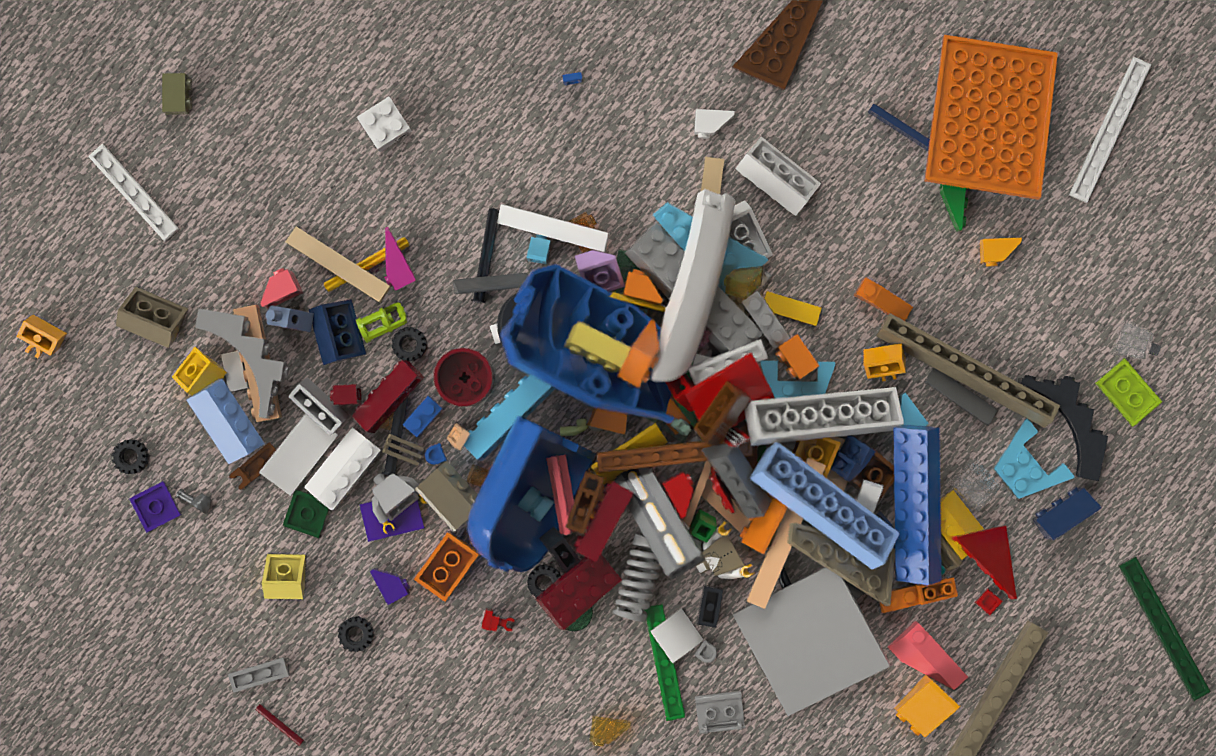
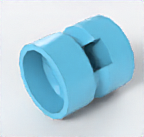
(535, 503)

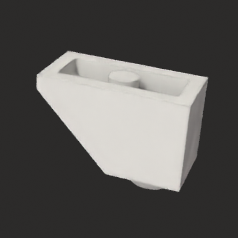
(710, 121)

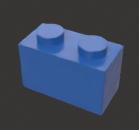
(423, 416)

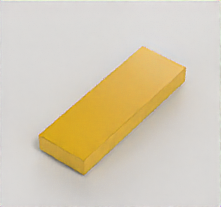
(793, 308)

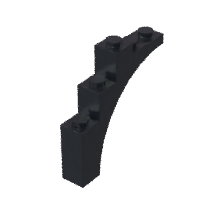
(1089, 445)

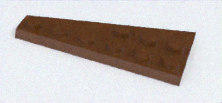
(780, 44)

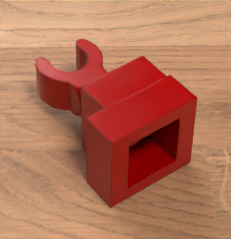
(492, 621)

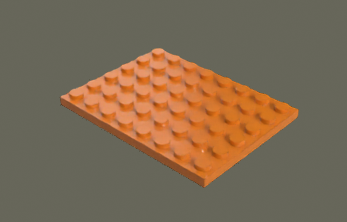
(991, 117)

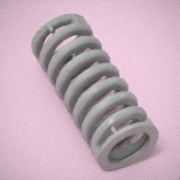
(646, 583)

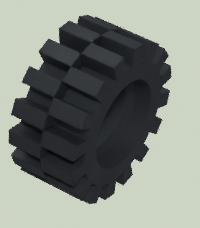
(401, 335)
(118, 456)
(536, 573)
(344, 634)

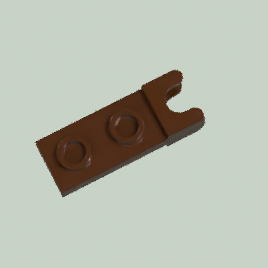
(250, 469)

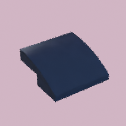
(852, 458)

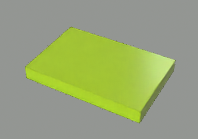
(1128, 392)

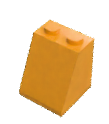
(925, 707)

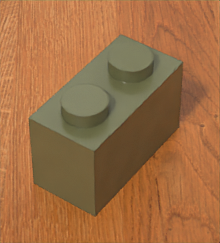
(176, 93)

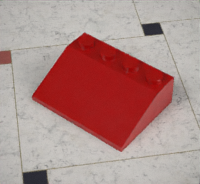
(742, 373)

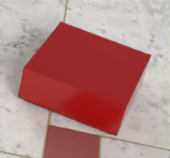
(988, 601)

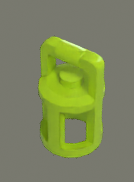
(386, 319)

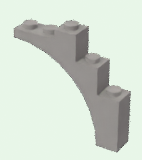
(265, 371)

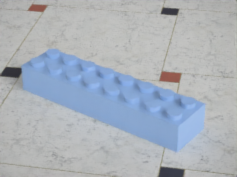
(824, 505)

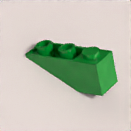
(955, 203)

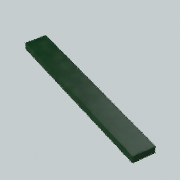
(1164, 628)

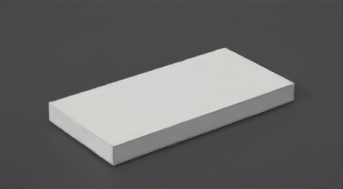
(297, 454)

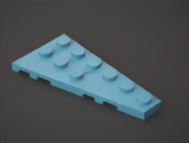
(737, 256)

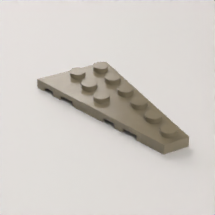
(828, 553)

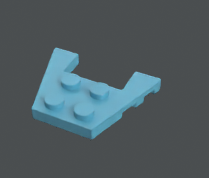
(788, 389)
(1022, 471)

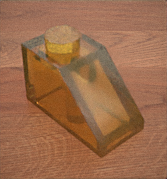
(743, 281)
(606, 730)

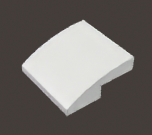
(676, 635)

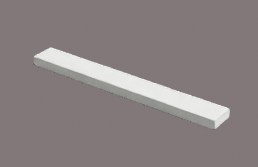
(1110, 129)

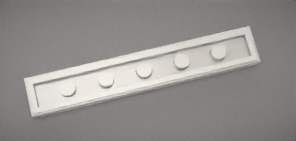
(133, 192)
(553, 228)

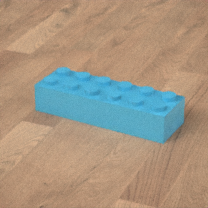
(496, 426)

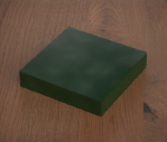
(306, 514)

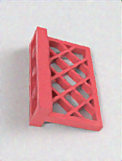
(561, 490)

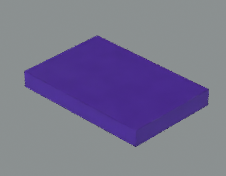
(405, 522)

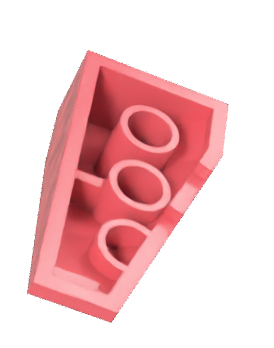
(924, 654)

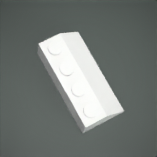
(778, 176)
(343, 469)

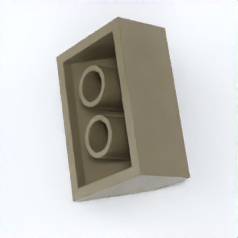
(151, 317)
(448, 495)

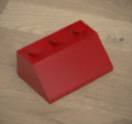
(679, 491)

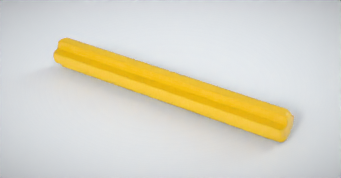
(366, 264)

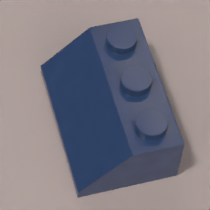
(337, 332)
(1065, 513)

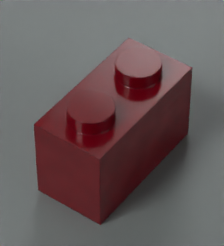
(346, 394)

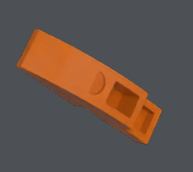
(920, 594)

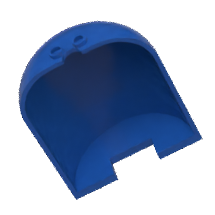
(496, 522)

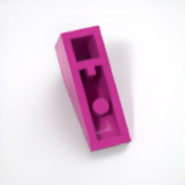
(397, 268)

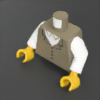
(722, 557)

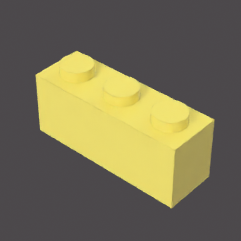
(597, 347)

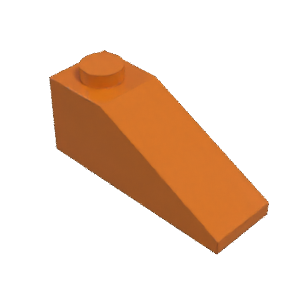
(882, 299)

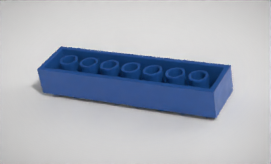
(917, 504)

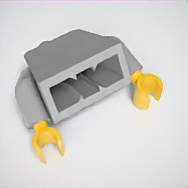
(393, 496)

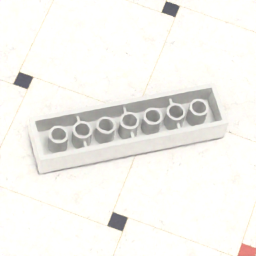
(823, 416)

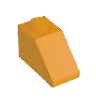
(997, 250)

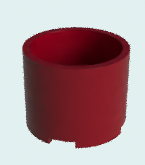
(453, 366)

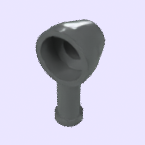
(201, 502)

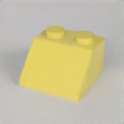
(284, 576)

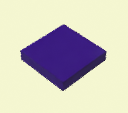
(155, 506)

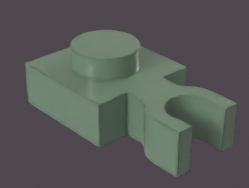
(681, 426)

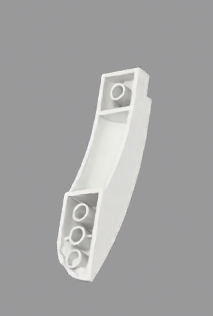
(695, 285)

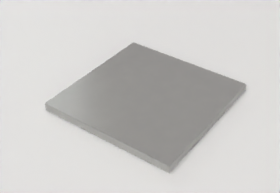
(811, 640)

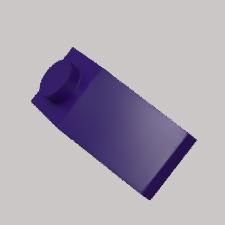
(390, 585)

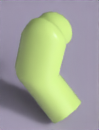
(574, 430)

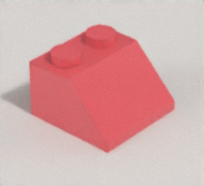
(280, 288)

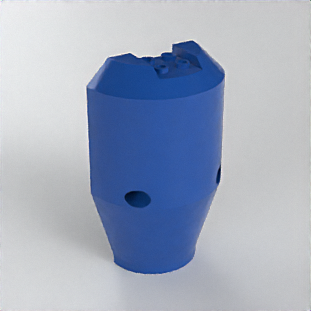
(541, 323)

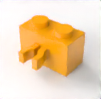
(41, 335)
(884, 361)

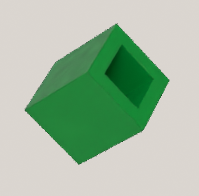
(703, 526)

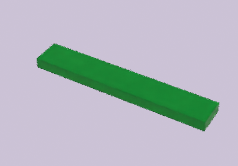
(665, 668)

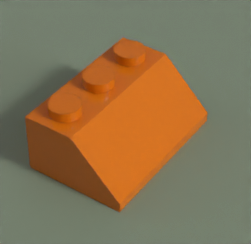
(762, 528)

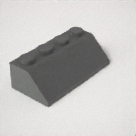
(735, 475)

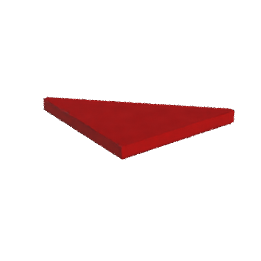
(992, 554)

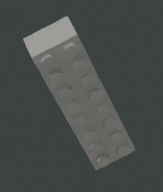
(661, 261)

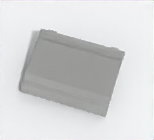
(720, 712)

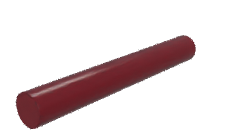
(279, 724)

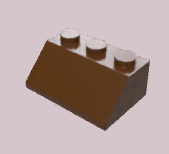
(722, 414)

